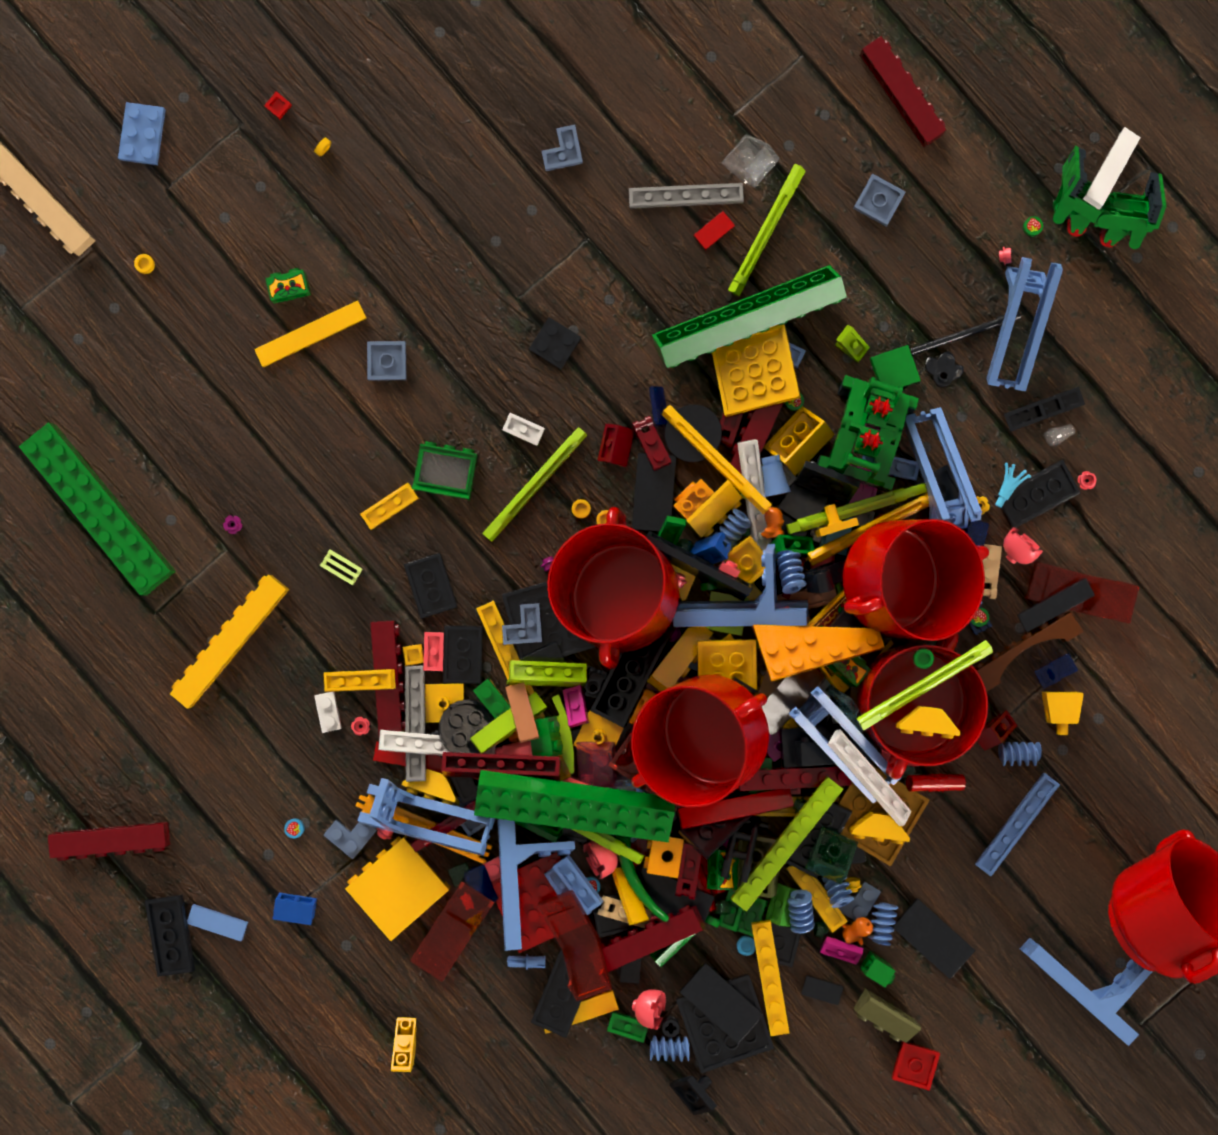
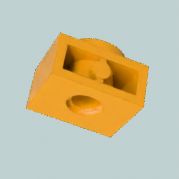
(692, 498)
(656, 864)

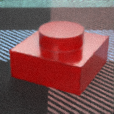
(278, 105)

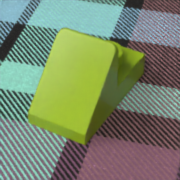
(852, 344)

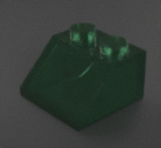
(831, 855)

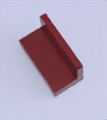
(615, 444)

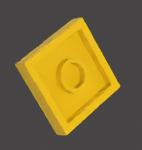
(835, 523)
(748, 558)
(439, 698)
(599, 730)

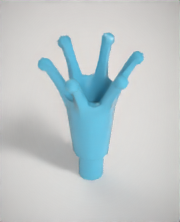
(1009, 484)

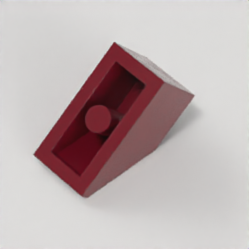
(996, 730)

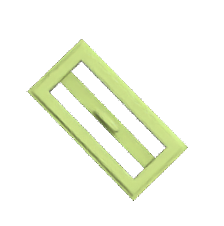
(327, 559)

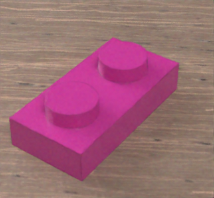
(575, 706)
(841, 950)

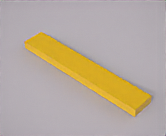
(310, 333)

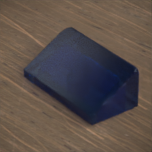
(658, 404)
(480, 881)

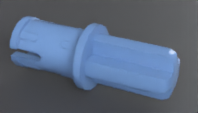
(526, 961)

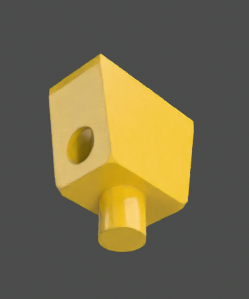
(1062, 709)

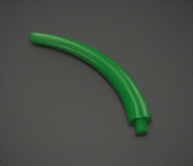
(634, 882)

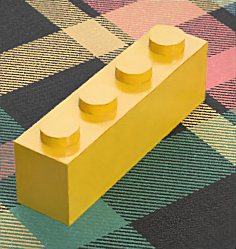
(679, 658)

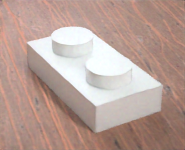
(523, 429)
(328, 712)

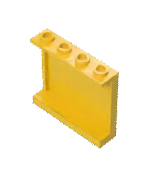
(396, 888)

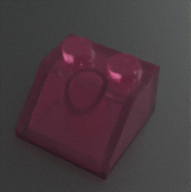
(594, 762)

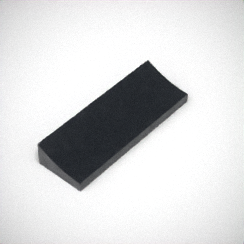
(701, 568)
(628, 680)

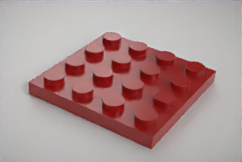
(532, 889)

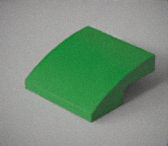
(895, 367)
(739, 919)

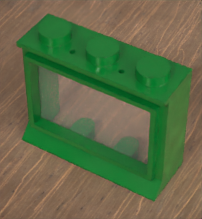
(445, 470)

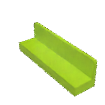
(547, 673)

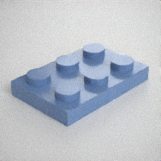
(141, 133)

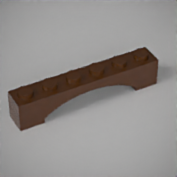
(1062, 627)

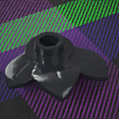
(944, 366)

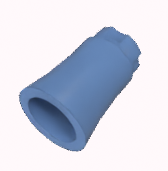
(774, 476)

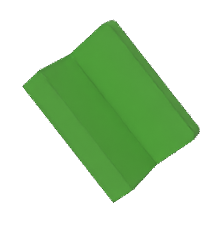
(778, 907)

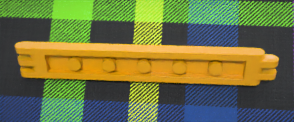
(408, 817)

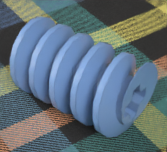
(735, 528)
(790, 571)
(1019, 753)
(837, 893)
(801, 911)
(883, 922)
(669, 1048)

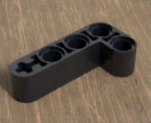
(824, 577)

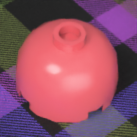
(1020, 548)
(600, 859)
(649, 1008)

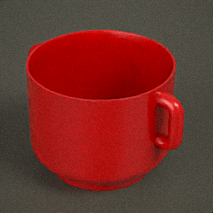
(914, 579)
(613, 588)
(960, 697)
(699, 740)
(1169, 909)

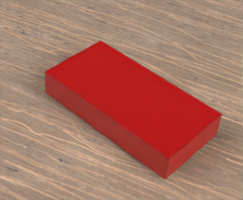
(714, 230)

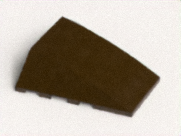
(787, 694)

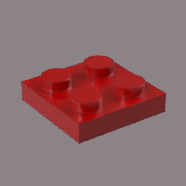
(915, 1065)

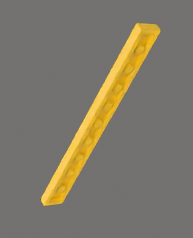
(493, 625)

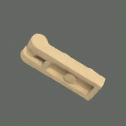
(991, 569)
(617, 911)

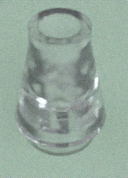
(1057, 435)

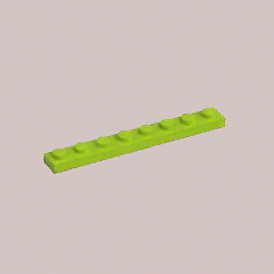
(787, 843)

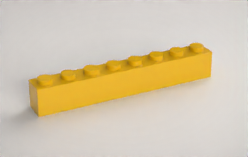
(229, 641)

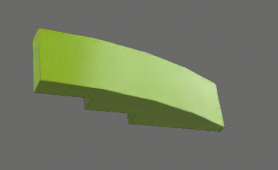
(503, 726)
(565, 734)

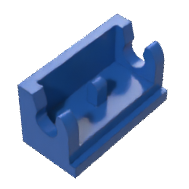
(712, 548)
(294, 908)

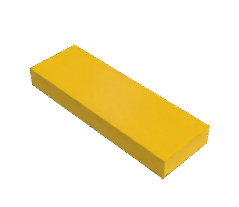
(389, 506)
(631, 903)

